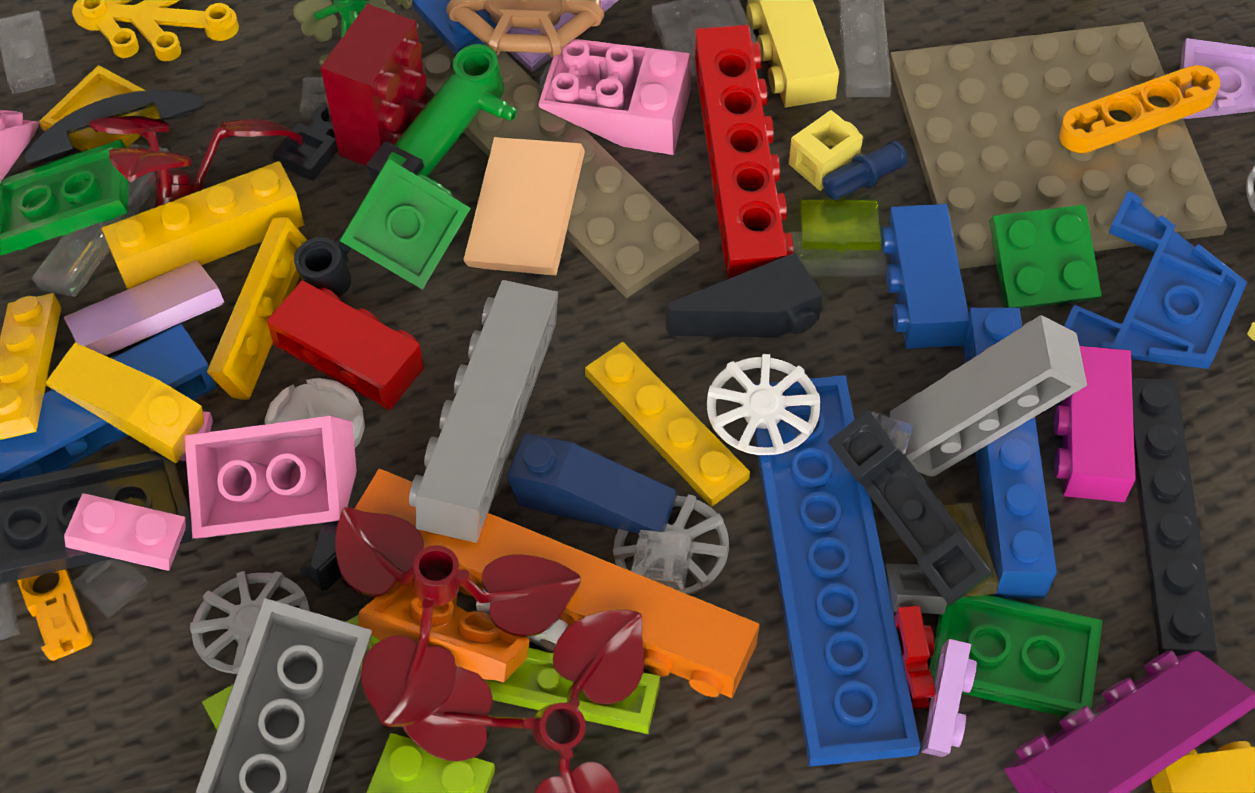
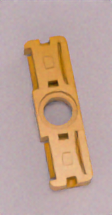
(58, 616)

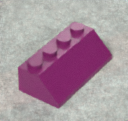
(1135, 730)

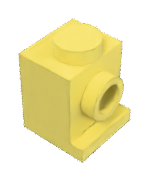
(824, 147)

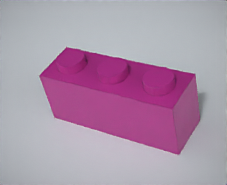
(1098, 429)

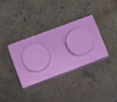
(953, 676)

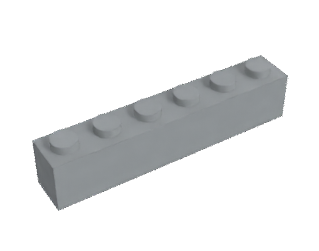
(485, 413)

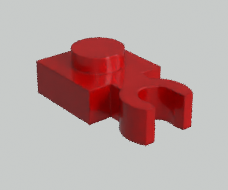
(916, 647)

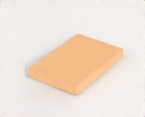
(524, 206)

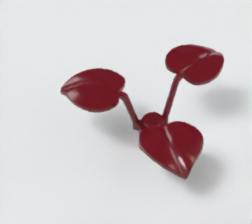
(174, 183)
(596, 653)
(409, 678)

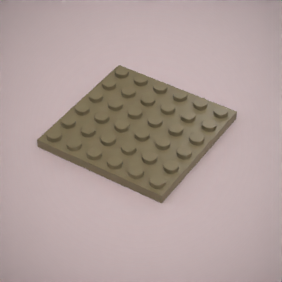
(991, 142)

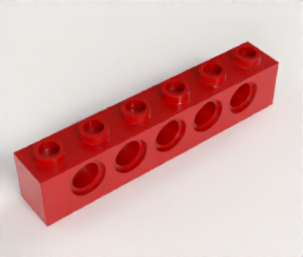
(717, 56)

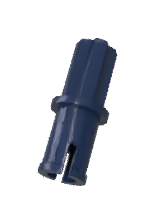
(865, 170)

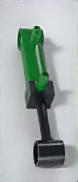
(470, 88)

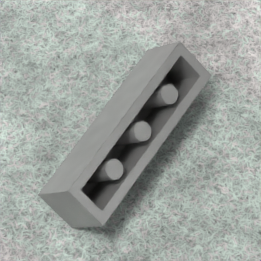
(992, 394)

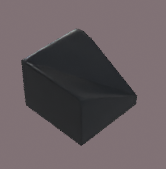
(323, 566)

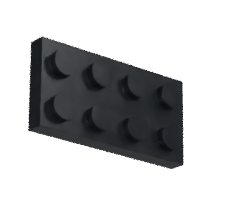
(40, 507)

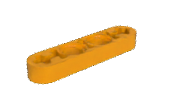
(1136, 104)

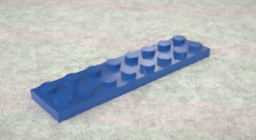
(834, 592)

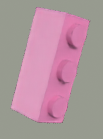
(270, 476)

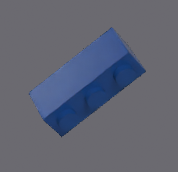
(925, 276)

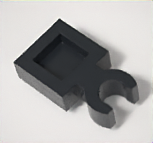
(317, 148)

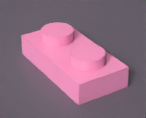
(125, 532)

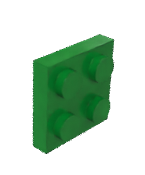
(405, 224)
(1045, 257)

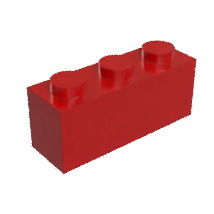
(346, 344)

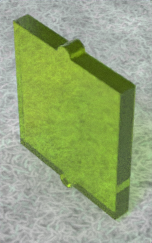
(840, 225)

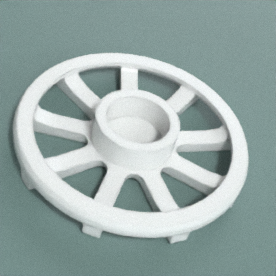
(763, 404)

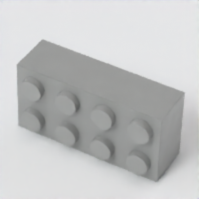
(287, 704)

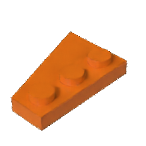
(467, 635)

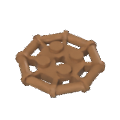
(526, 14)

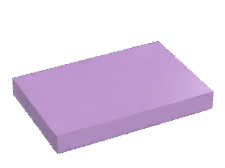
(145, 309)

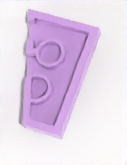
(1235, 69)

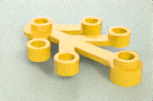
(94, 15)

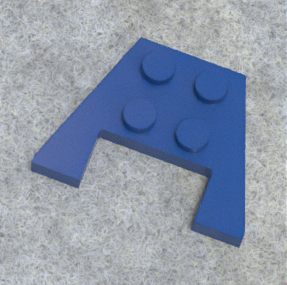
(1179, 304)

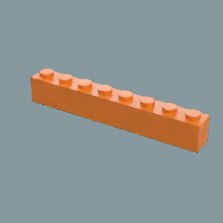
(677, 629)

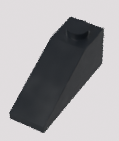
(752, 304)

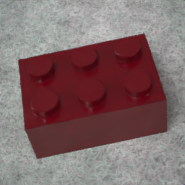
(374, 82)

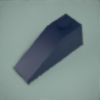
(587, 487)

